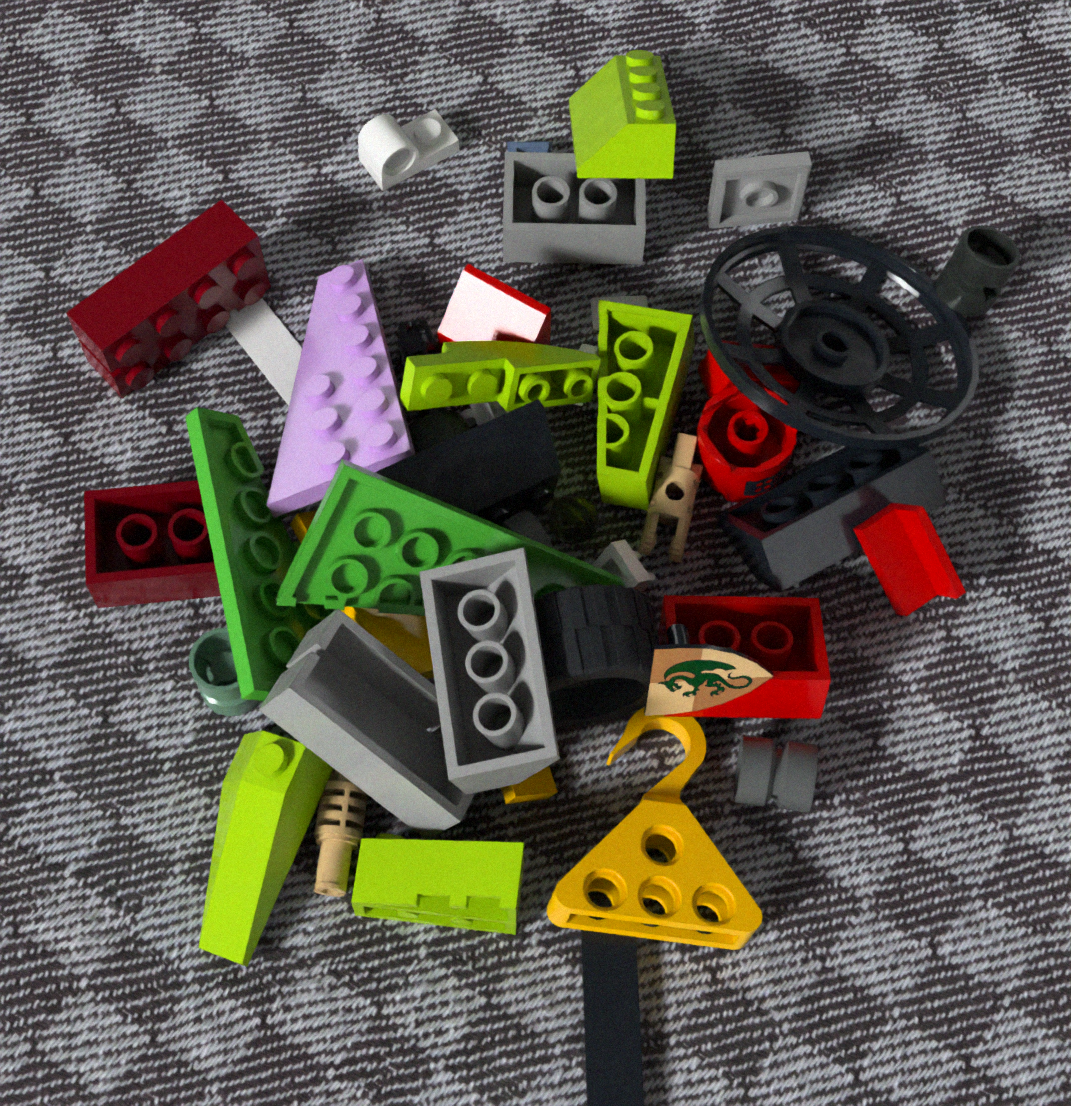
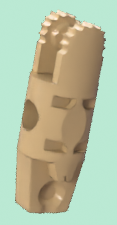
(676, 476)

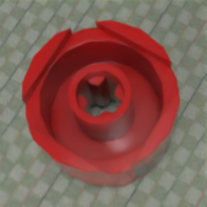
(742, 446)

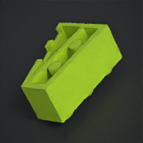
(440, 882)

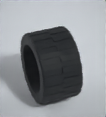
(596, 651)

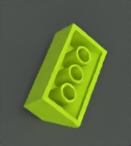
(624, 120)

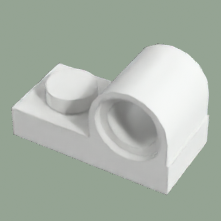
(399, 152)

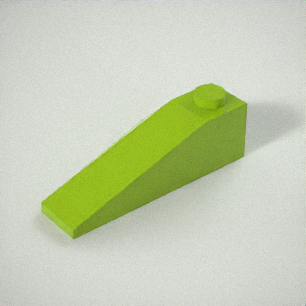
(257, 834)

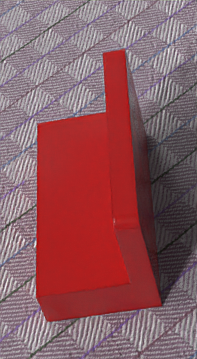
(908, 557)

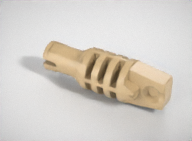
(338, 833)

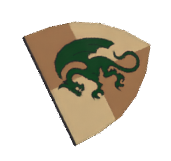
(698, 675)

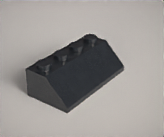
(489, 468)
(812, 513)

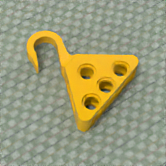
(627, 875)

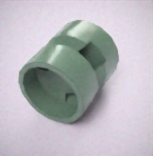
(216, 675)

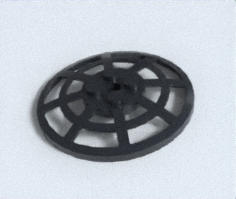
(858, 345)

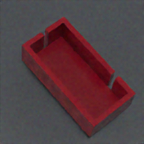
(171, 299)

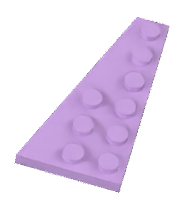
(341, 395)

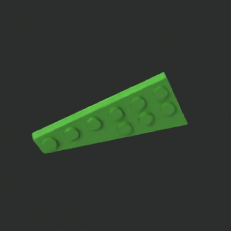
(379, 536)
(248, 552)

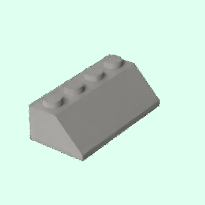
(489, 671)

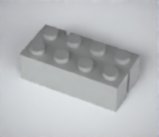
(369, 722)

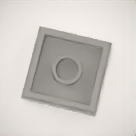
(758, 189)

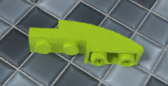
(498, 372)

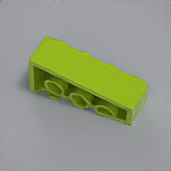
(639, 392)

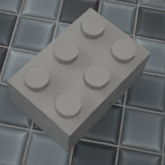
(570, 218)

